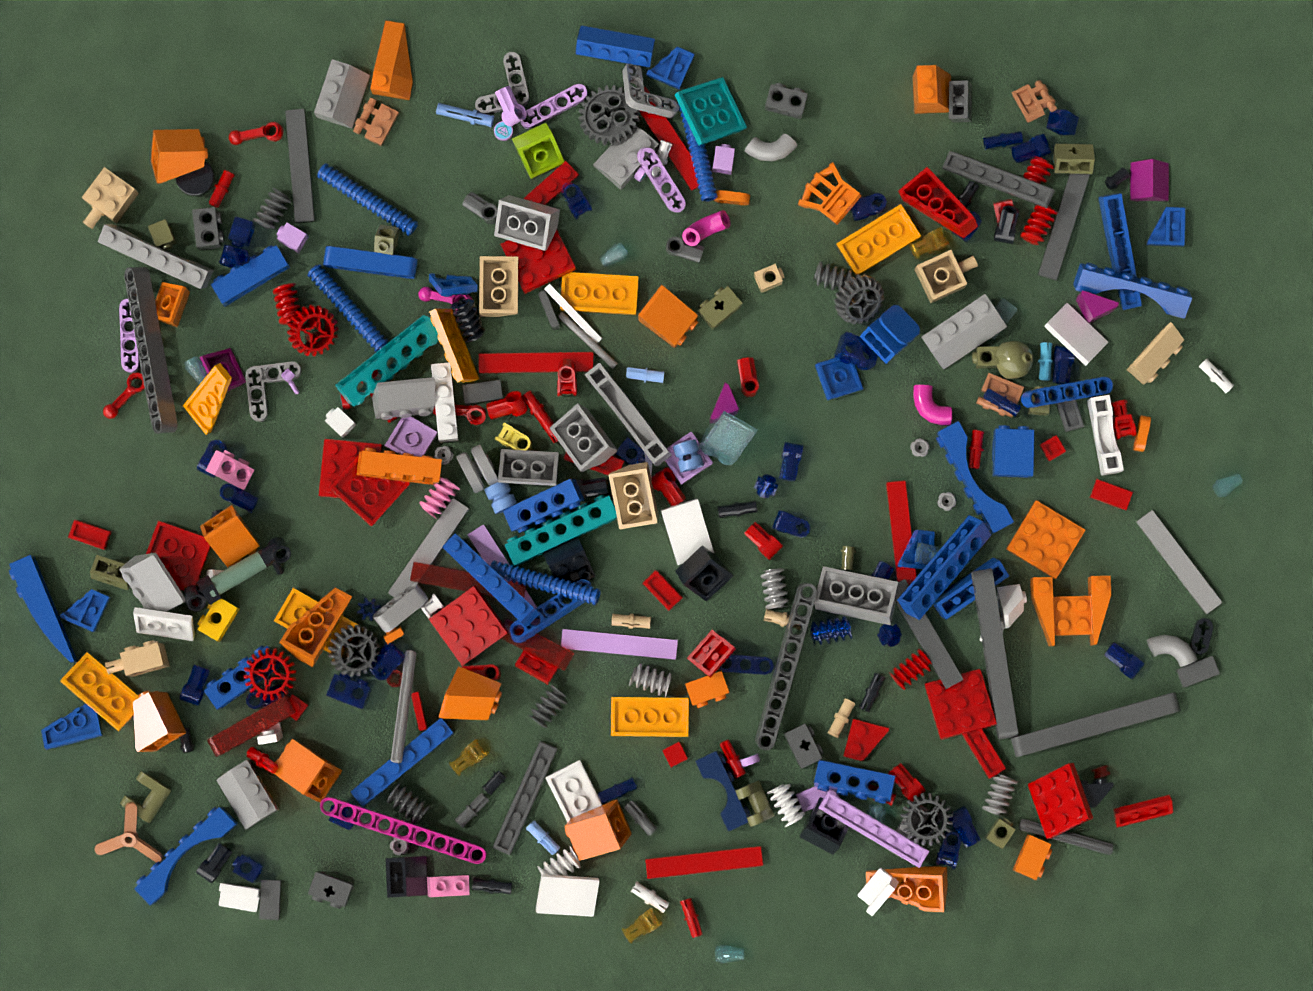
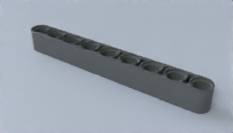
(150, 350)
(994, 653)
(783, 656)
(1095, 724)

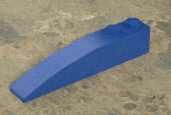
(1119, 244)
(40, 603)

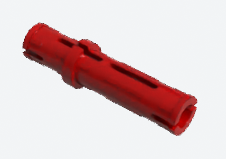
(539, 412)

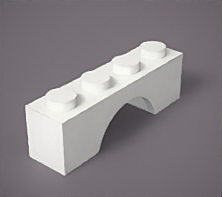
(444, 403)
(1102, 425)

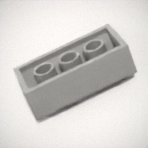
(964, 331)
(856, 595)

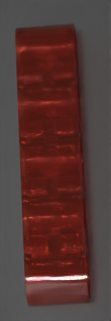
(251, 726)

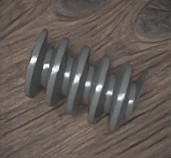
(272, 209)
(831, 276)
(548, 707)
(407, 803)

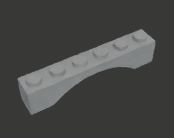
(169, 263)
(628, 414)

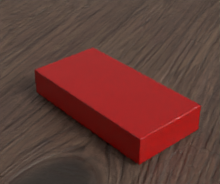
(1111, 494)
(89, 534)
(662, 590)
(419, 711)

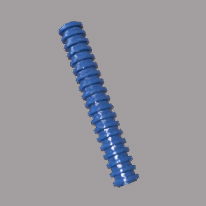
(700, 164)
(367, 199)
(347, 307)
(547, 583)

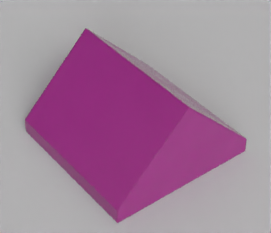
(1149, 180)
(1094, 306)
(229, 362)
(725, 403)

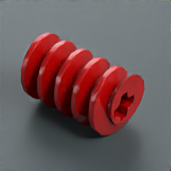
(1038, 170)
(1037, 224)
(286, 303)
(911, 669)

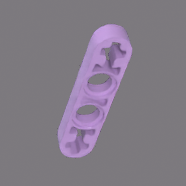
(552, 104)
(659, 181)
(126, 336)

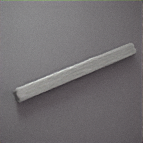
(403, 706)

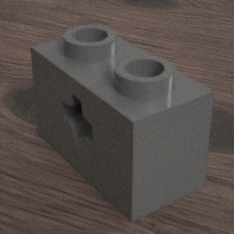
(960, 101)
(802, 756)
(322, 881)

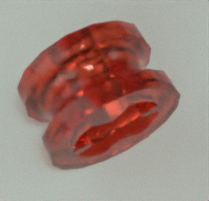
(390, 677)
(1101, 771)

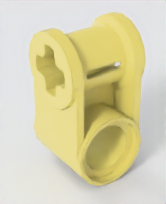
(511, 437)

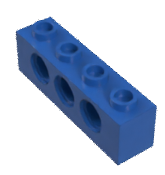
(515, 513)
(214, 687)
(847, 773)

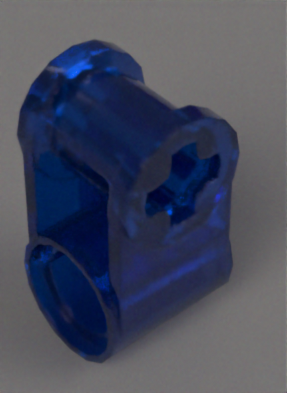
(577, 203)
(864, 206)
(206, 458)
(787, 524)
(388, 660)
(949, 851)

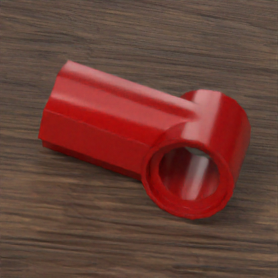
(747, 375)
(511, 404)
(665, 482)
(766, 543)
(482, 670)
(908, 785)

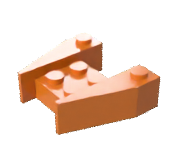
(1071, 613)

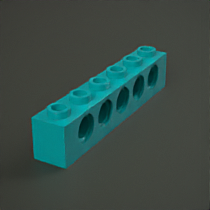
(393, 349)
(519, 556)

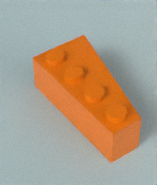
(399, 467)

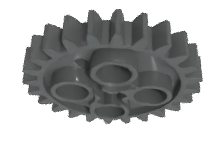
(614, 129)

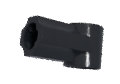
(1006, 229)
(592, 487)
(211, 867)

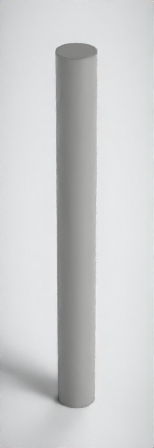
(588, 340)

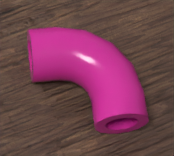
(705, 227)
(928, 409)

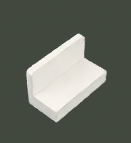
(878, 890)
(239, 897)

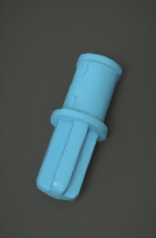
(1045, 361)

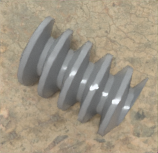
(774, 588)
(650, 679)
(999, 795)

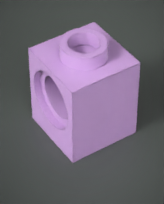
(723, 159)
(291, 237)

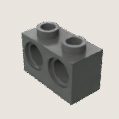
(784, 106)
(203, 229)

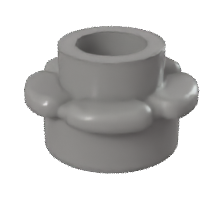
(914, 447)
(443, 450)
(946, 496)
(396, 850)

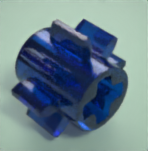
(766, 486)
(363, 611)
(889, 635)

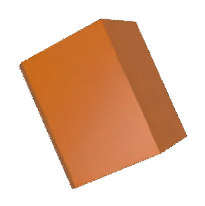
(171, 303)

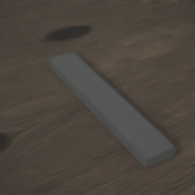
(300, 165)
(998, 179)
(1063, 226)
(931, 644)
(525, 798)

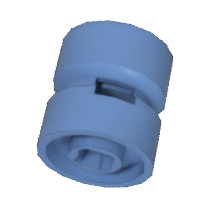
(686, 449)
(500, 495)

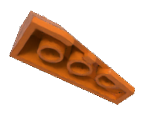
(392, 68)
(312, 631)
(920, 886)

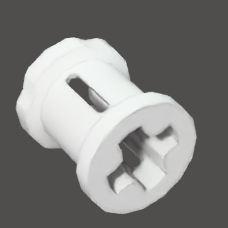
(431, 606)

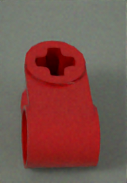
(566, 380)

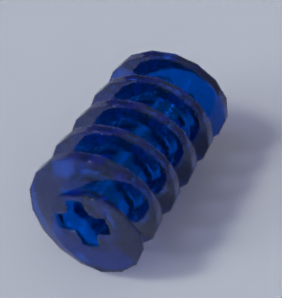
(831, 630)

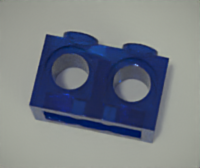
(856, 356)
(347, 695)

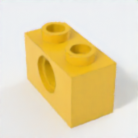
(218, 630)

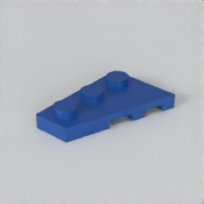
(73, 728)

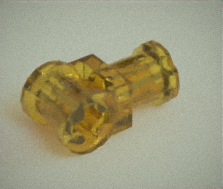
(932, 242)
(470, 757)
(643, 924)

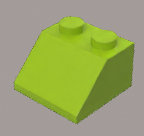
(538, 150)

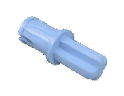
(645, 375)
(543, 838)

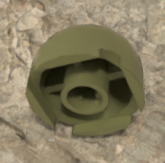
(1014, 359)

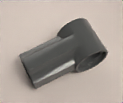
(480, 207)
(685, 251)

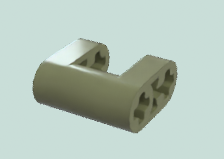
(154, 800)
(758, 802)

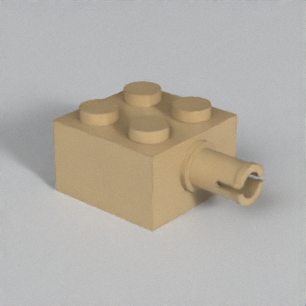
(108, 198)
(943, 275)
(140, 659)

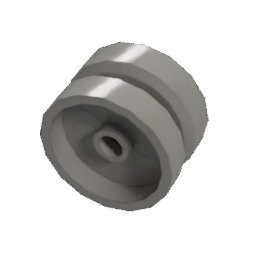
(478, 468)

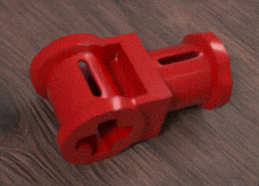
(1122, 420)

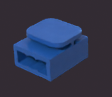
(891, 333)
(1013, 452)

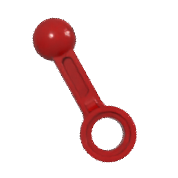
(237, 137)
(111, 410)
(462, 410)

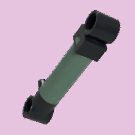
(211, 588)

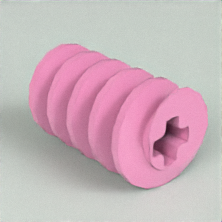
(438, 497)

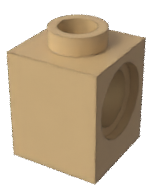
(765, 285)

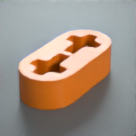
(734, 198)
(1142, 433)

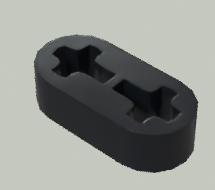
(1206, 637)

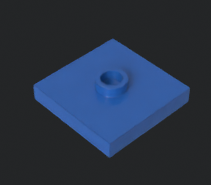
(838, 378)

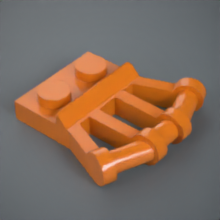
(838, 201)

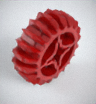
(311, 345)
(266, 690)

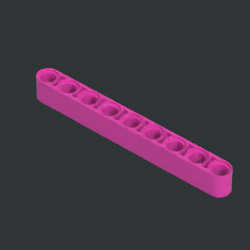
(410, 837)

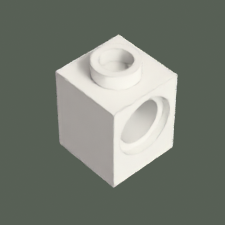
(339, 421)

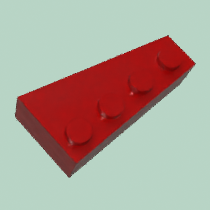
(936, 201)

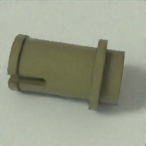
(847, 557)

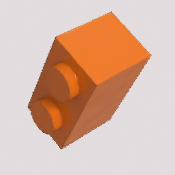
(707, 688)
(1032, 857)

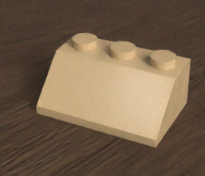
(498, 286)
(1156, 354)
(633, 496)

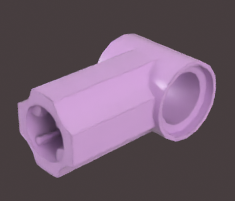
(512, 111)

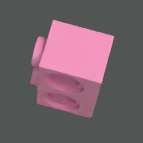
(230, 469)
(448, 886)

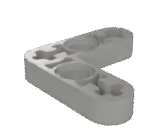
(516, 88)
(664, 106)
(264, 378)

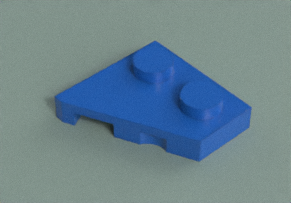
(672, 68)
(1169, 228)
(453, 285)
(908, 557)
(87, 610)

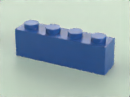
(615, 46)
(250, 275)
(962, 592)

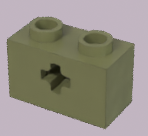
(1073, 158)
(714, 317)
(108, 572)

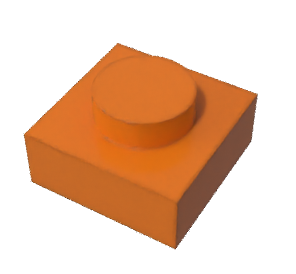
(393, 634)

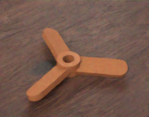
(129, 831)

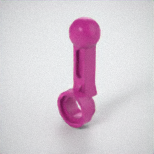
(427, 294)

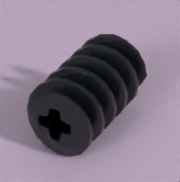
(470, 319)

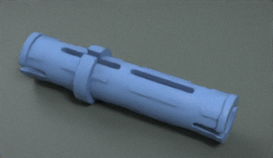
(487, 120)

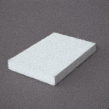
(1076, 334)
(686, 529)
(164, 624)
(573, 790)
(567, 895)

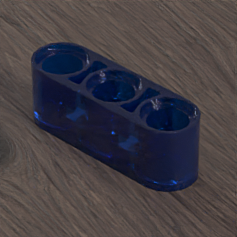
(754, 669)

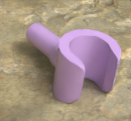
(287, 375)

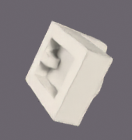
(270, 735)

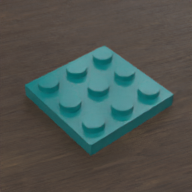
(710, 111)

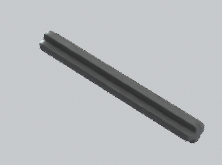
(1068, 837)

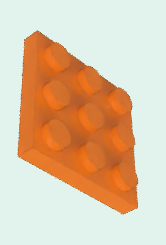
(1045, 539)

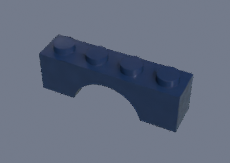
(733, 813)

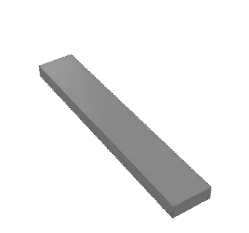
(432, 543)
(1179, 562)

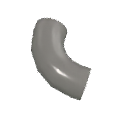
(771, 151)
(1174, 646)

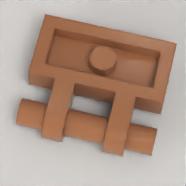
(1028, 103)
(381, 124)
(1002, 387)

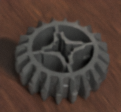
(854, 295)
(359, 645)
(919, 826)

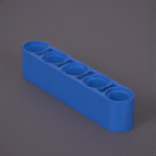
(370, 262)
(1059, 392)
(545, 618)

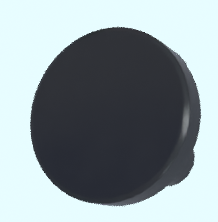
(197, 182)

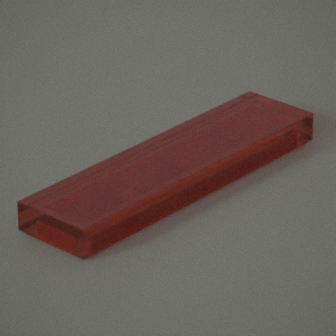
(541, 648)

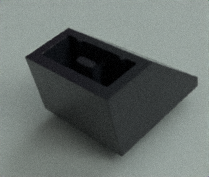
(569, 561)
(1096, 791)
(406, 876)

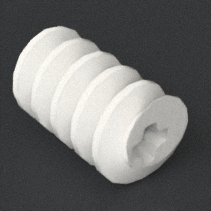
(787, 804)
(562, 864)

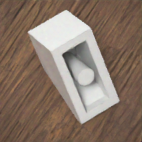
(1010, 603)

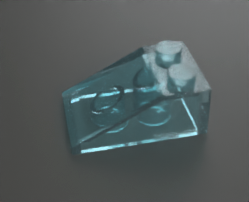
(726, 438)

